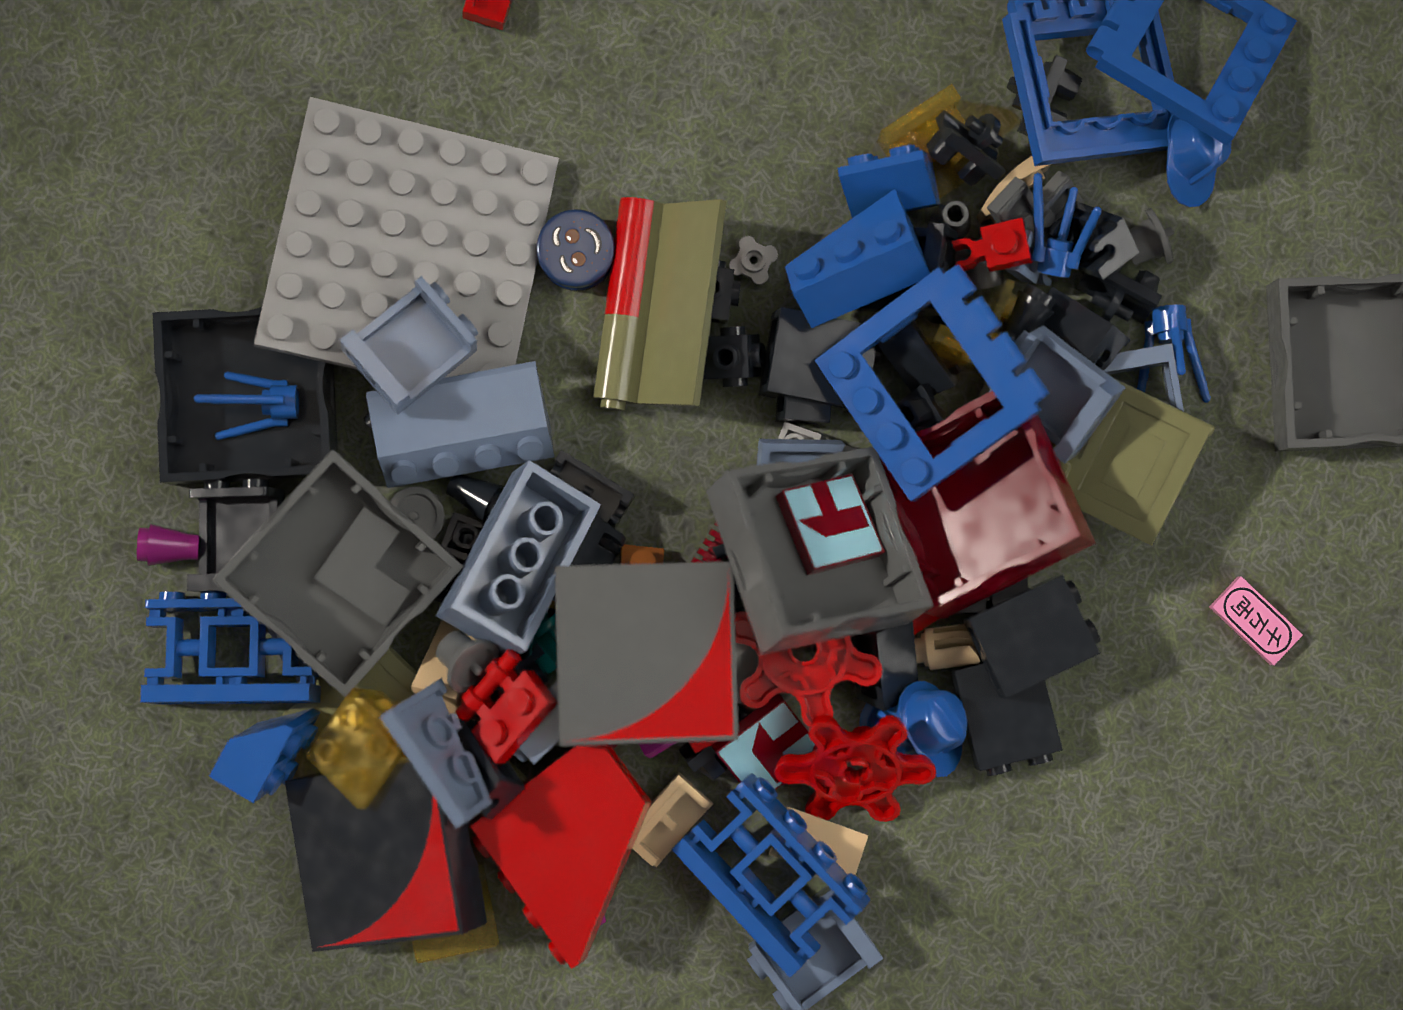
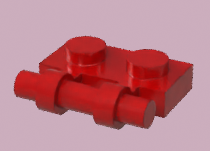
(516, 713)

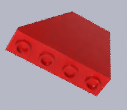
(567, 844)

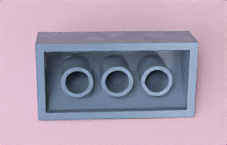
(463, 426)

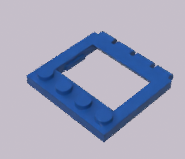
(1235, 86)
(1084, 137)
(883, 420)

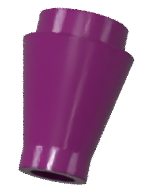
(165, 545)

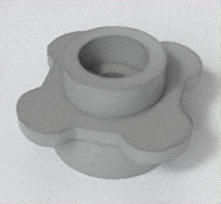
(757, 271)

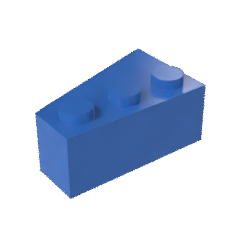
(858, 262)

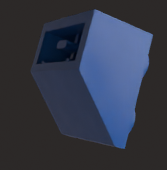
(906, 170)
(265, 754)

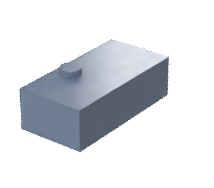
(513, 561)

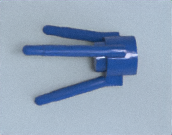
(1057, 256)
(1173, 327)
(279, 402)

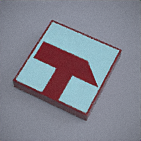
(829, 524)
(763, 740)

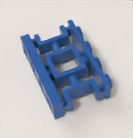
(231, 683)
(746, 894)

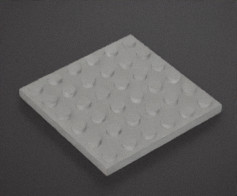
(396, 202)

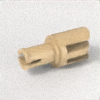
(946, 647)

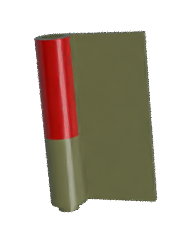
(659, 303)

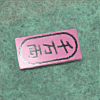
(1256, 620)

